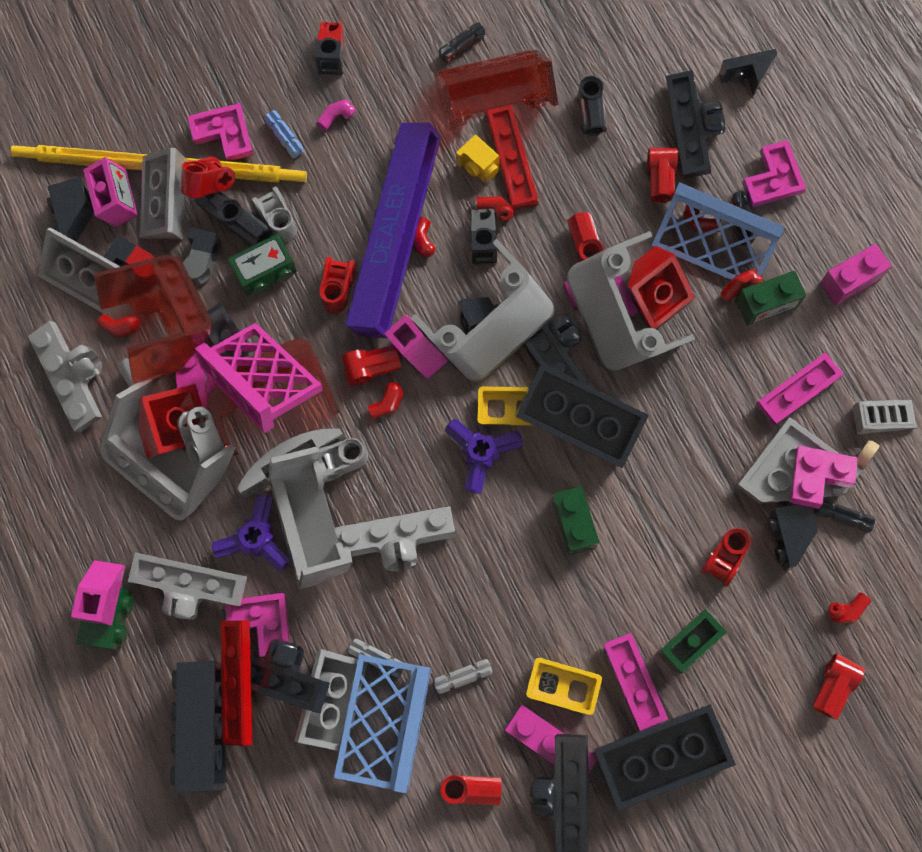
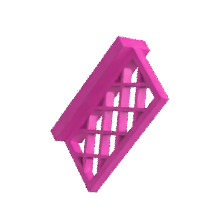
(239, 384)

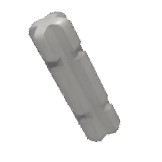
(359, 647)
(463, 676)

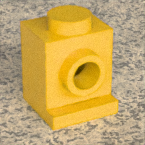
(478, 159)

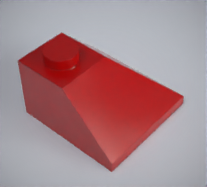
(659, 286)
(160, 416)

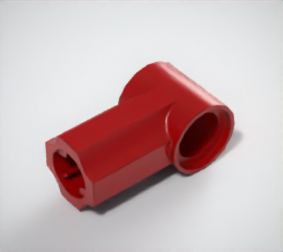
(662, 170)
(584, 235)
(363, 366)
(840, 680)
(475, 790)

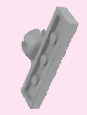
(68, 374)
(397, 536)
(186, 584)

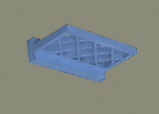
(726, 212)
(409, 727)

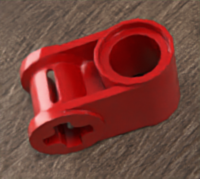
(205, 177)
(338, 279)
(724, 560)

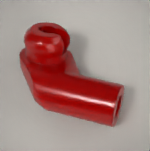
(501, 207)
(706, 224)
(421, 241)
(738, 283)
(120, 327)
(389, 403)
(849, 612)

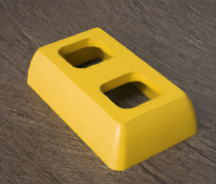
(509, 395)
(565, 676)

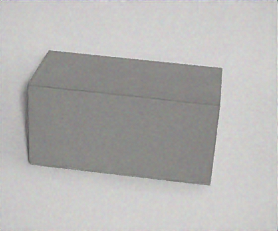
(161, 195)
(72, 267)
(327, 727)

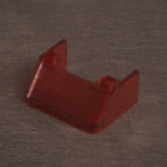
(495, 84)
(164, 288)
(223, 406)

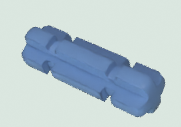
(284, 134)

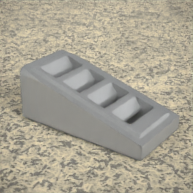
(862, 417)

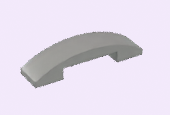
(256, 476)

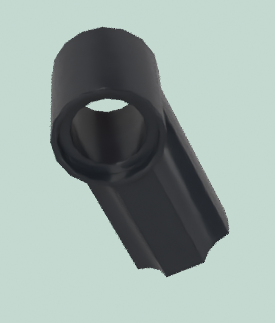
(592, 107)

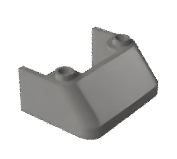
(605, 311)
(502, 330)
(165, 479)
(306, 518)

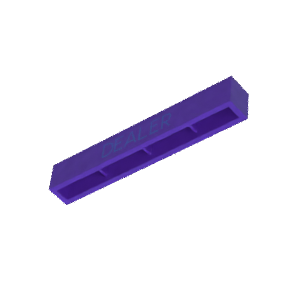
(393, 230)

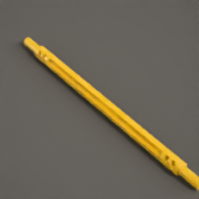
(134, 162)

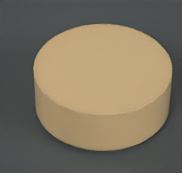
(867, 454)

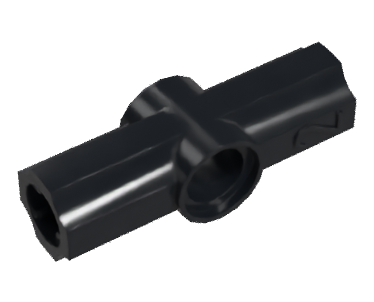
(243, 224)

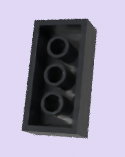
(581, 415)
(199, 728)
(663, 757)

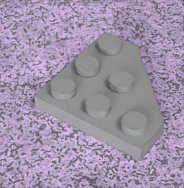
(771, 474)

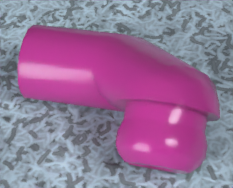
(332, 111)

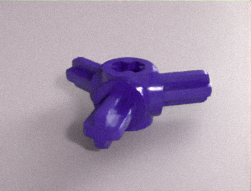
(477, 464)
(265, 543)

